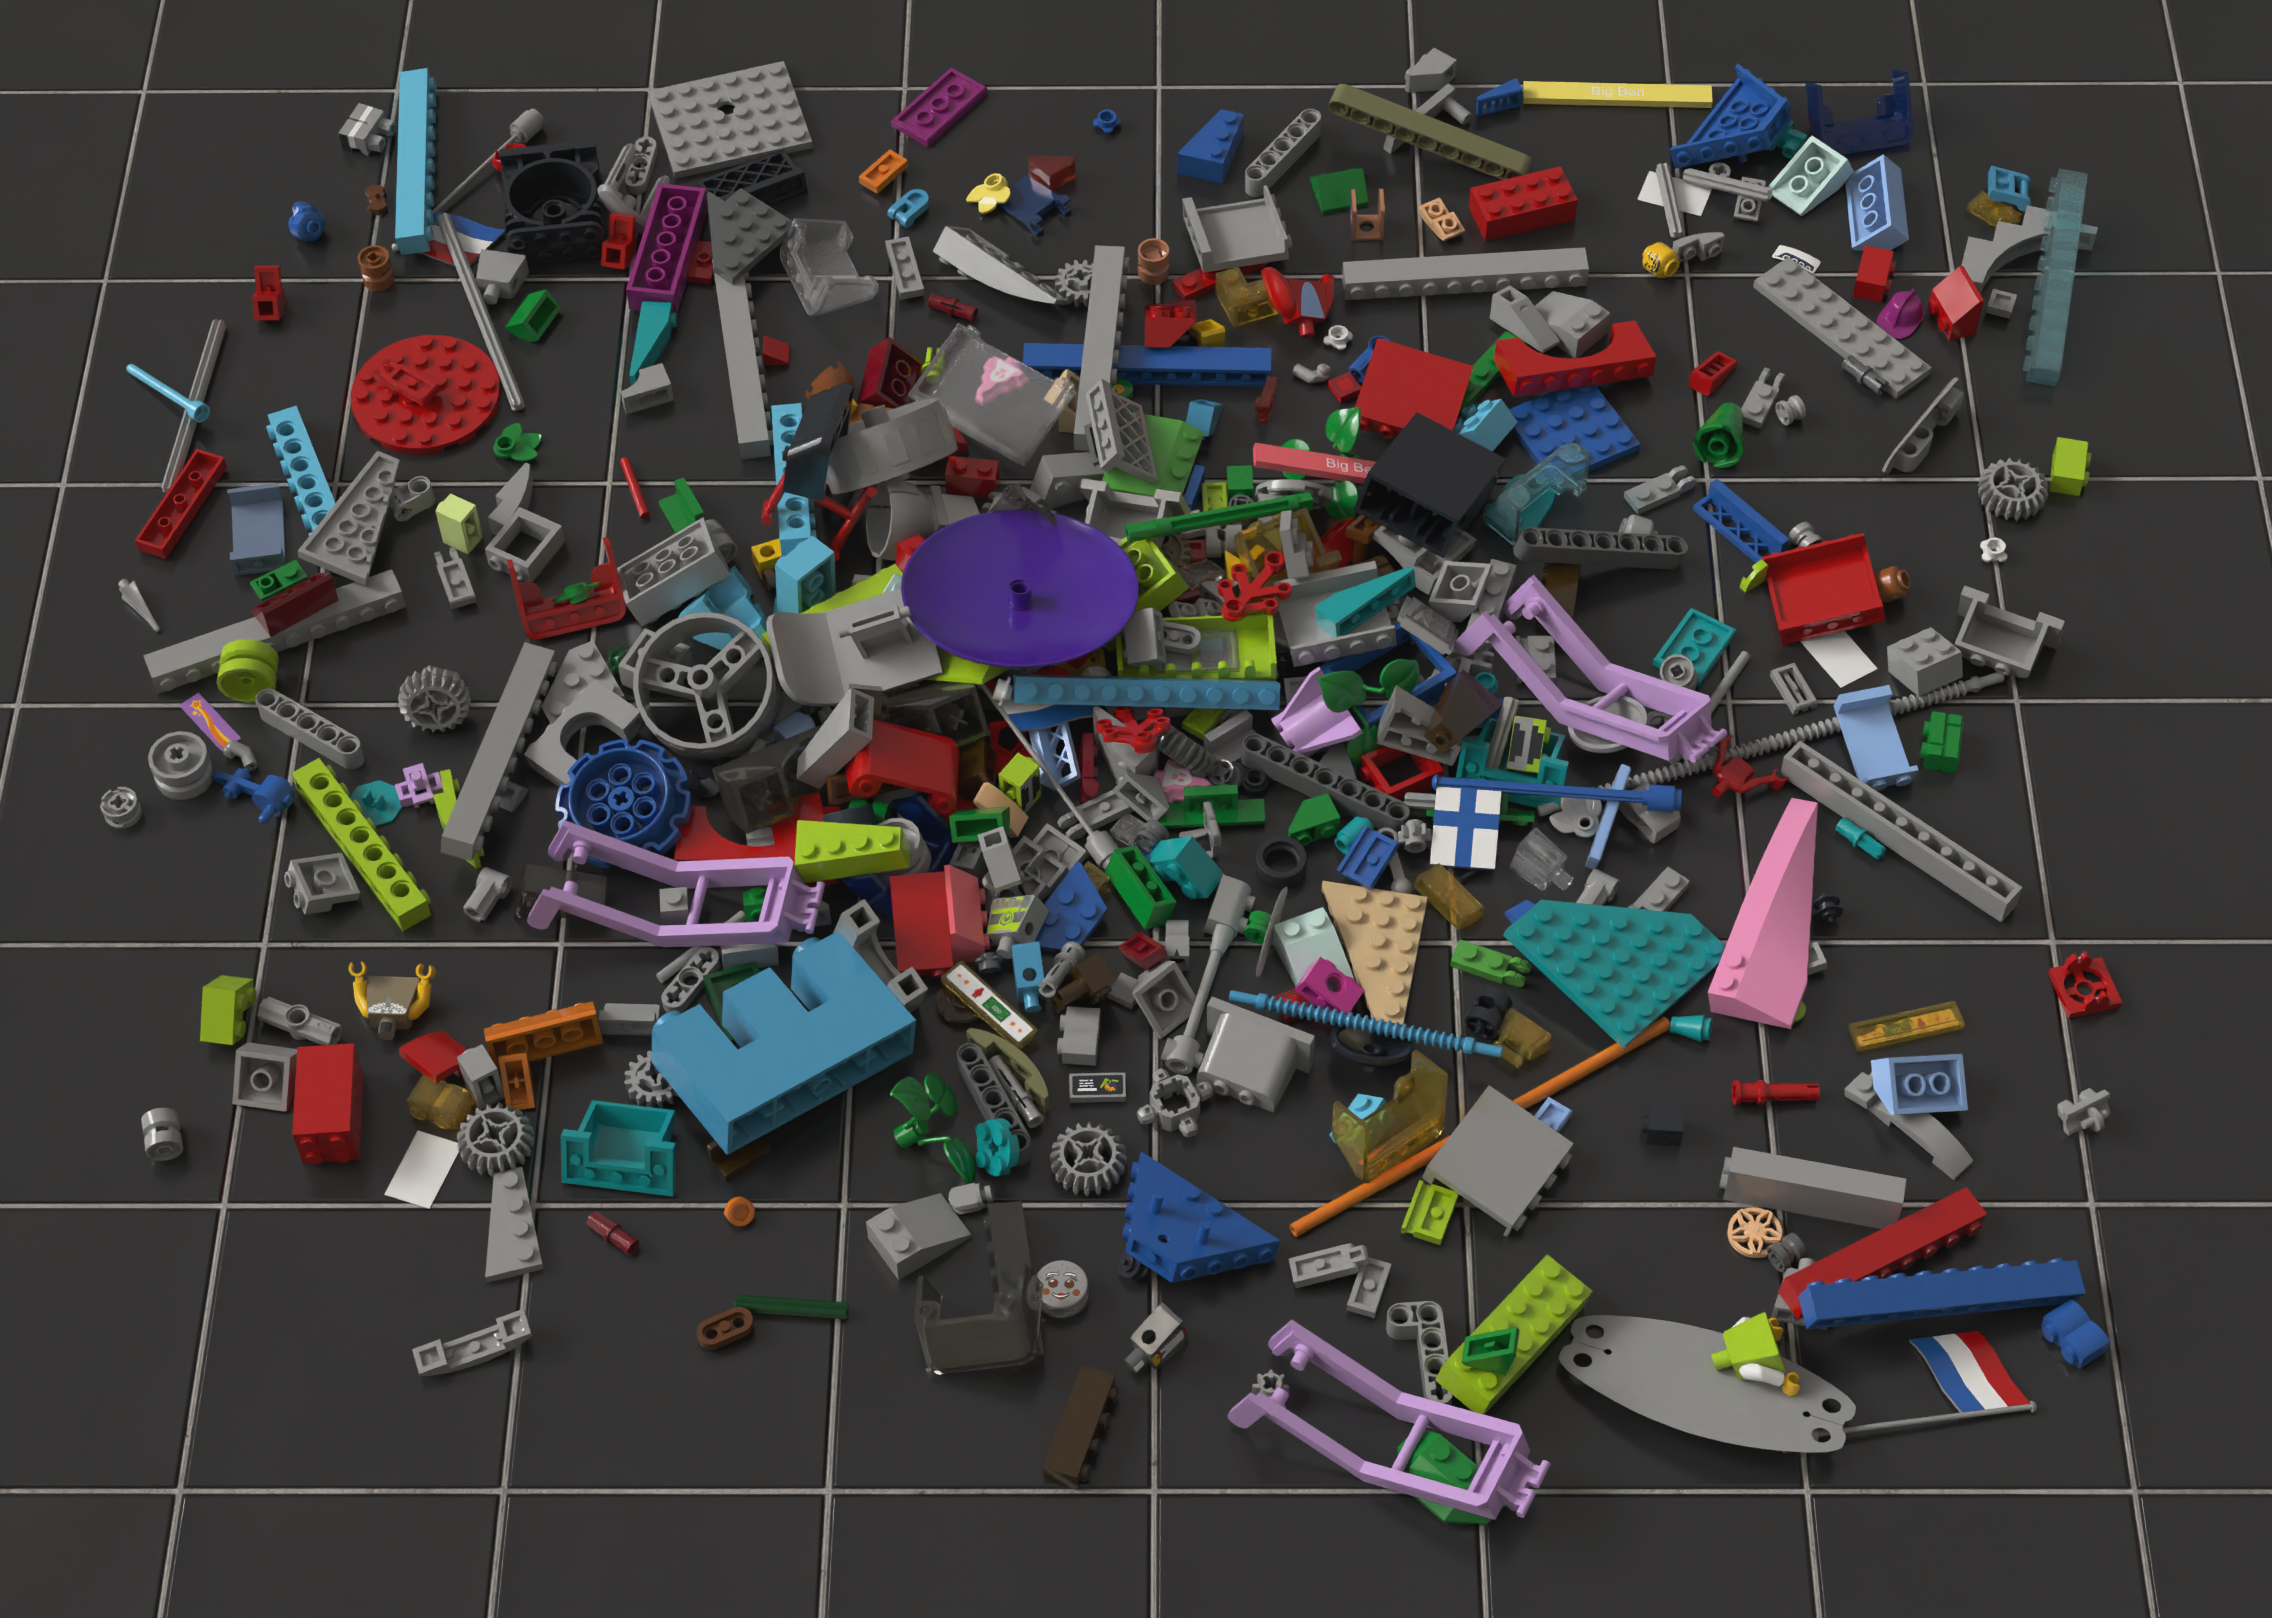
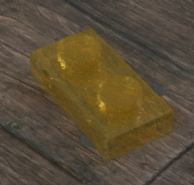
(1992, 211)

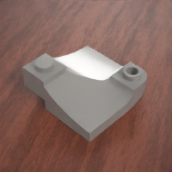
(1425, 563)

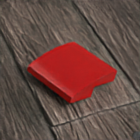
(434, 1055)

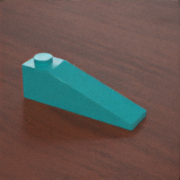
(652, 335)
(1357, 604)

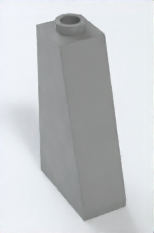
(838, 739)

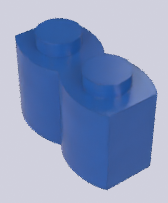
(2075, 1334)

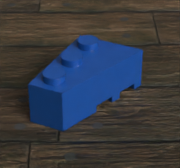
(1212, 148)

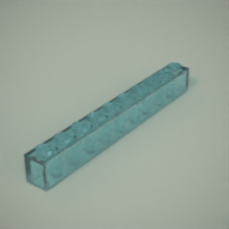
(2056, 277)

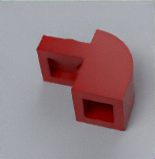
(621, 244)
(269, 295)

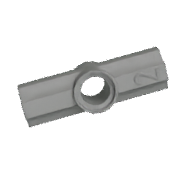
(286, 1016)

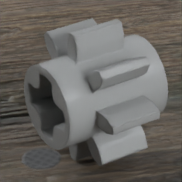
(1414, 836)
(1270, 1382)

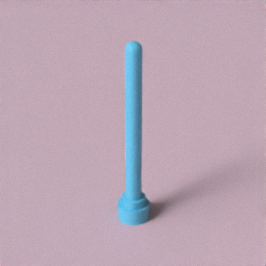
(196, 409)

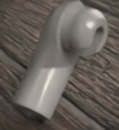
(1313, 376)

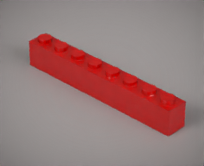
(1892, 1246)

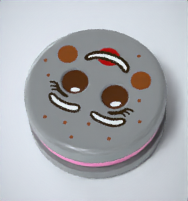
(1063, 1289)

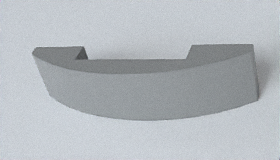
(1931, 1135)
(474, 1348)

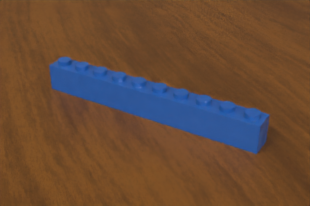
(1162, 364)
(1941, 1293)

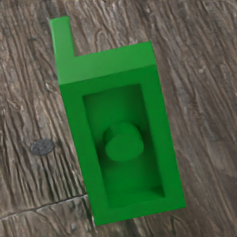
(681, 508)

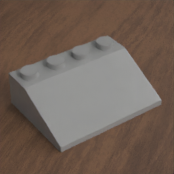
(672, 572)

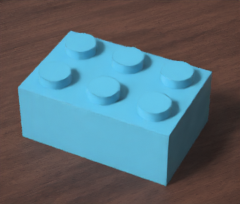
(805, 576)

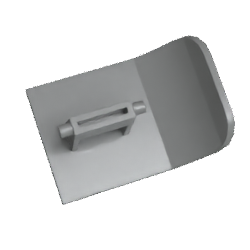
(850, 645)

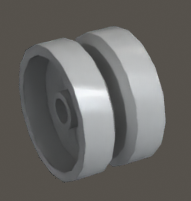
(181, 765)
(919, 852)

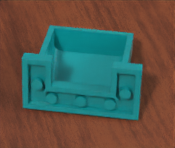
(1551, 770)
(621, 1149)

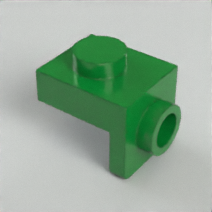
(753, 903)

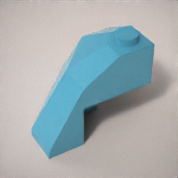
(730, 599)

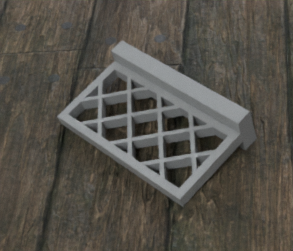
(1109, 434)

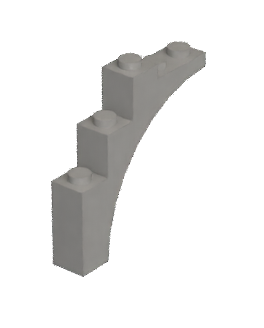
(2010, 241)

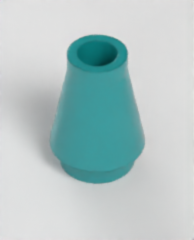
(1693, 1027)

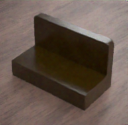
(739, 1160)

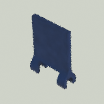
(1031, 201)

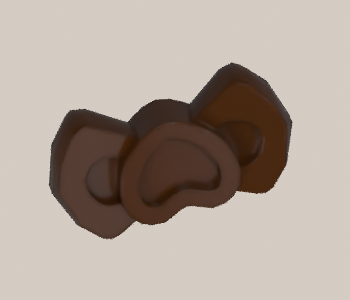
(377, 199)

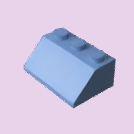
(1921, 1083)

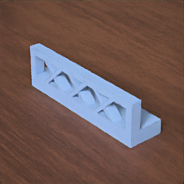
(1045, 748)

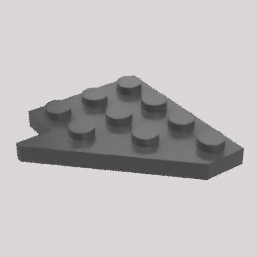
(742, 233)

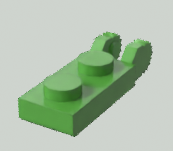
(1489, 964)

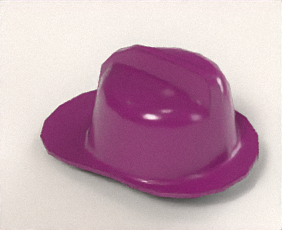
(1902, 314)

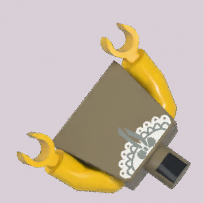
(392, 1001)

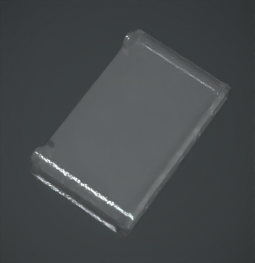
(993, 394)

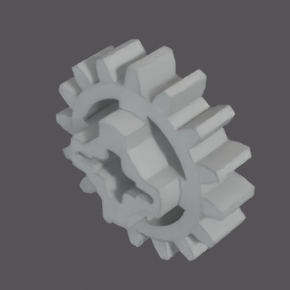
(1075, 282)
(641, 1083)

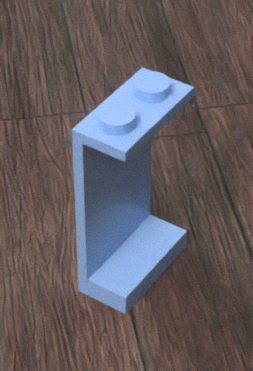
(1873, 738)

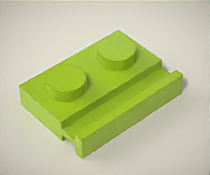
(1430, 1212)

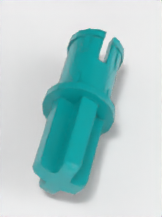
(1860, 838)

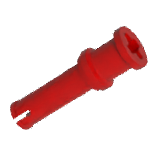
(1762, 1092)

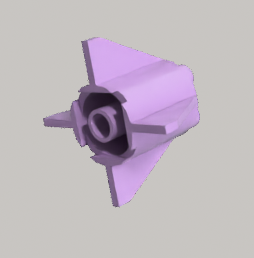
(1310, 724)

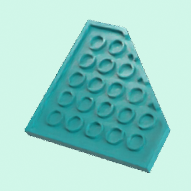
(1617, 960)

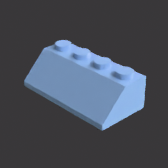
(1877, 206)

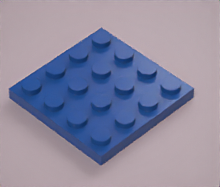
(1577, 417)

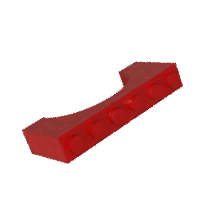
(1531, 372)
(702, 842)

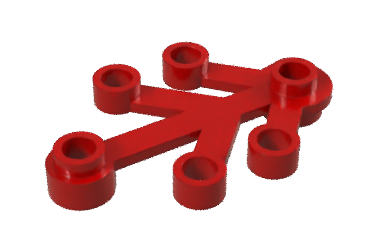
(1237, 608)
(1138, 735)

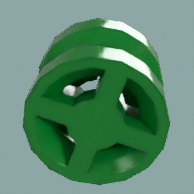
(1257, 926)

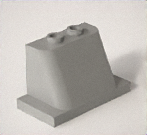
(1113, 510)
(2001, 637)
(1252, 1055)

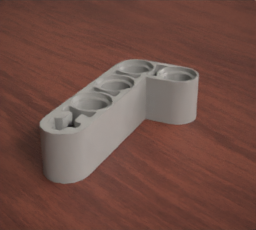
(1425, 1333)

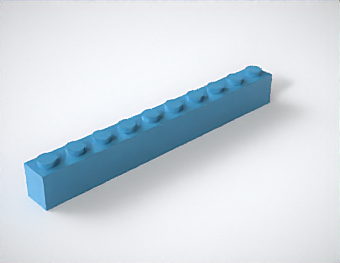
(1145, 691)

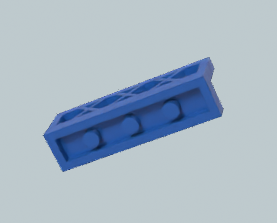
(1747, 522)

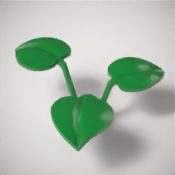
(1343, 430)
(1346, 690)
(914, 1098)

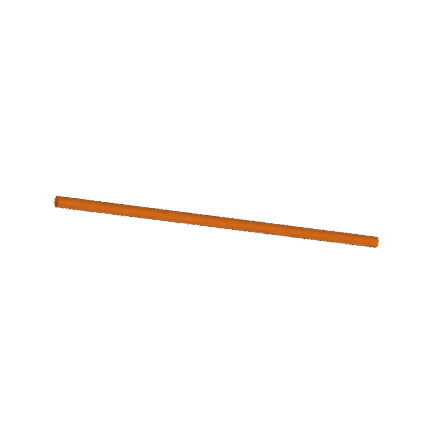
(1425, 1156)

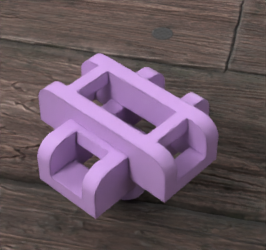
(418, 782)

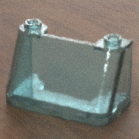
(1559, 471)

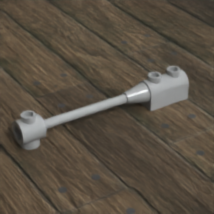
(1224, 924)

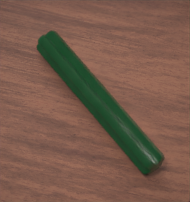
(793, 1306)

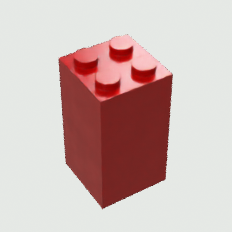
(328, 1103)

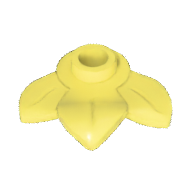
(990, 193)

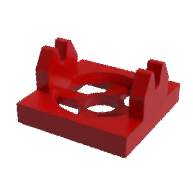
(2091, 1004)

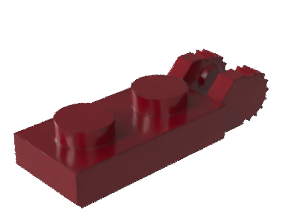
(1089, 773)

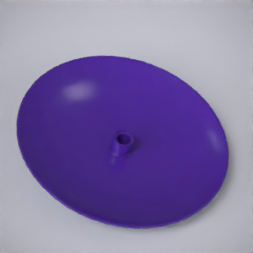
(1019, 589)

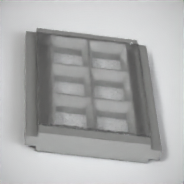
(1428, 625)

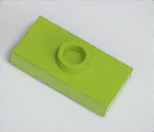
(1214, 496)
(1202, 721)

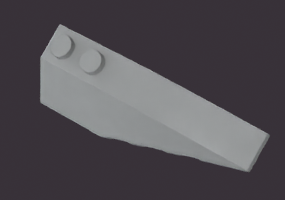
(990, 265)

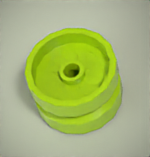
(247, 669)

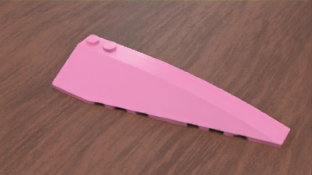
(1768, 948)

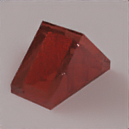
(1052, 170)

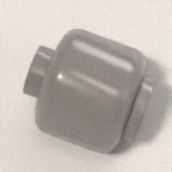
(1637, 525)

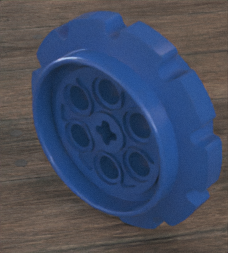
(625, 801)

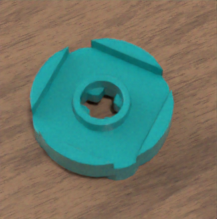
(996, 1147)

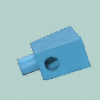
(1028, 974)

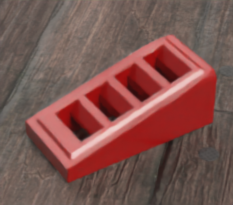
(1710, 375)

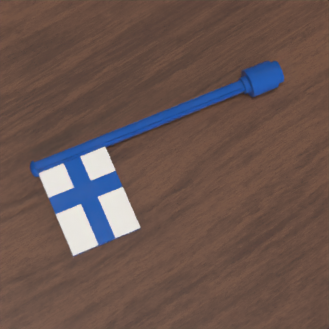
(1470, 812)

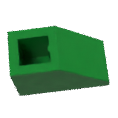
(278, 580)
(1315, 820)

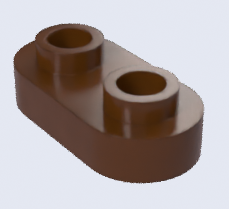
(724, 1327)

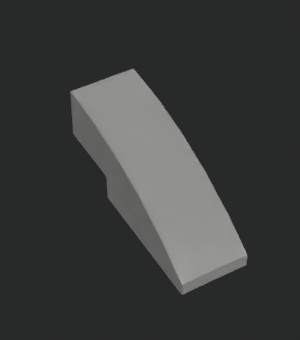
(512, 496)

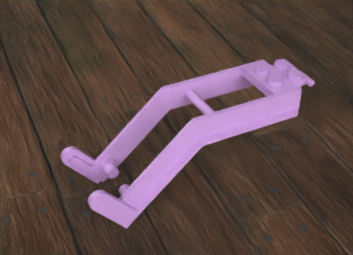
(1685, 733)
(784, 908)
(1499, 1480)

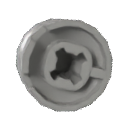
(121, 807)

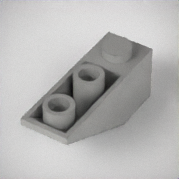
(1520, 317)

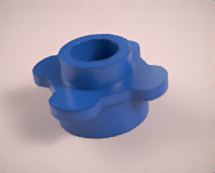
(1107, 121)

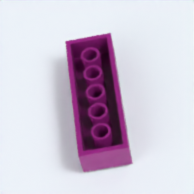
(667, 246)

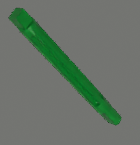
(1216, 517)

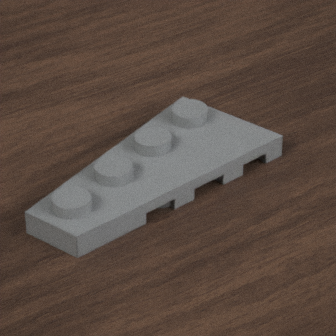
(512, 1232)

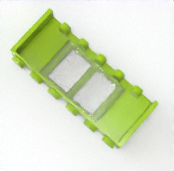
(1226, 651)

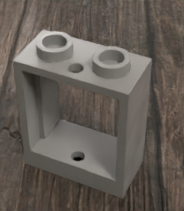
(534, 525)

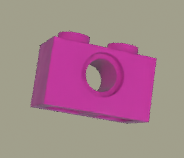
(1315, 989)

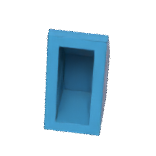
(1204, 415)

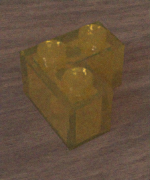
(1242, 300)

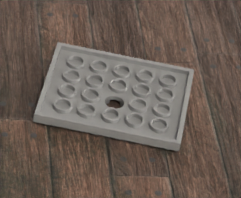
(705, 139)

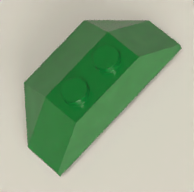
(1442, 1462)

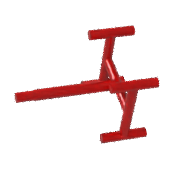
(851, 515)

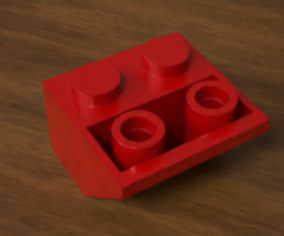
(1166, 326)

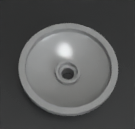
(1623, 707)

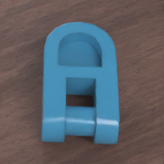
(915, 202)

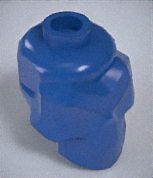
(306, 222)

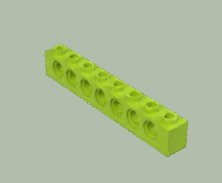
(336, 811)

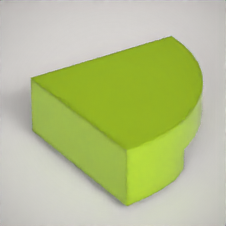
(1756, 577)

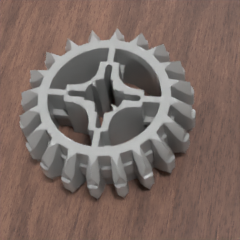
(2010, 496)
(440, 701)
(1086, 1149)
(488, 1153)

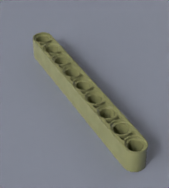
(1428, 133)

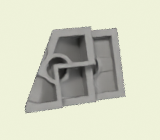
(1046, 860)

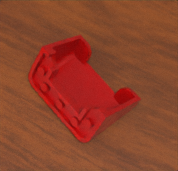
(907, 760)

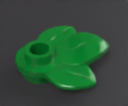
(517, 444)
(576, 592)

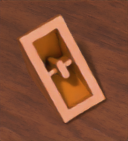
(517, 1081)

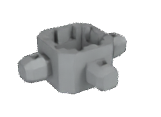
(1186, 1118)

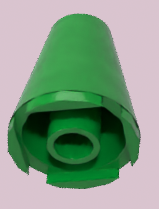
(1721, 437)

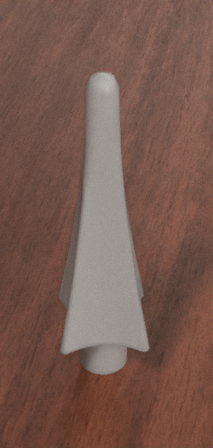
(133, 597)

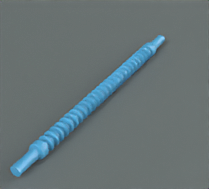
(1263, 1002)

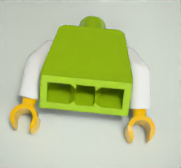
(1755, 1353)

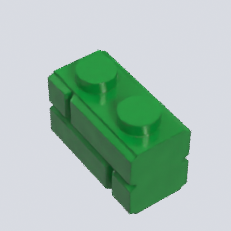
(1943, 742)

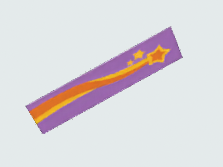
(209, 721)

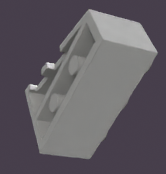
(1061, 476)
(1405, 725)

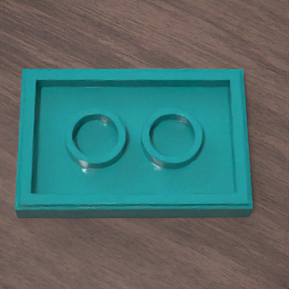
(1700, 640)

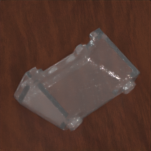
(821, 267)

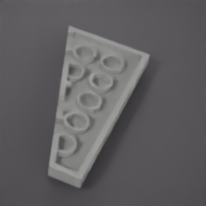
(352, 528)

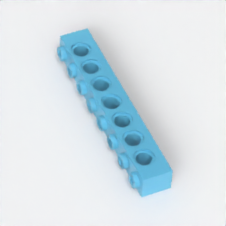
(302, 466)
(793, 510)

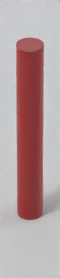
(634, 488)

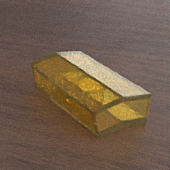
(1449, 897)

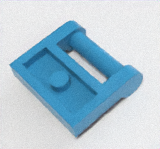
(2002, 187)

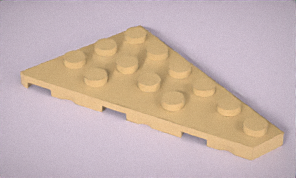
(1380, 941)

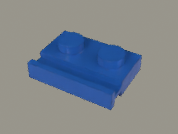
(1368, 857)

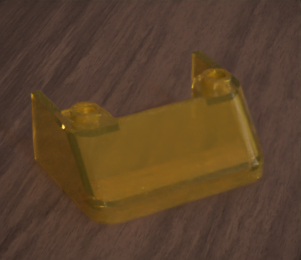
(1397, 1127)

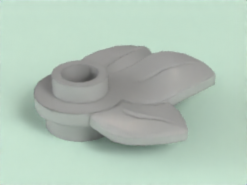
(1573, 813)

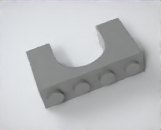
(592, 707)
(859, 929)

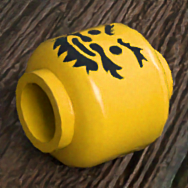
(1660, 260)

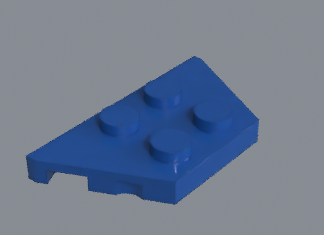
(1073, 911)

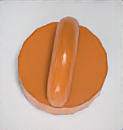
(739, 1211)

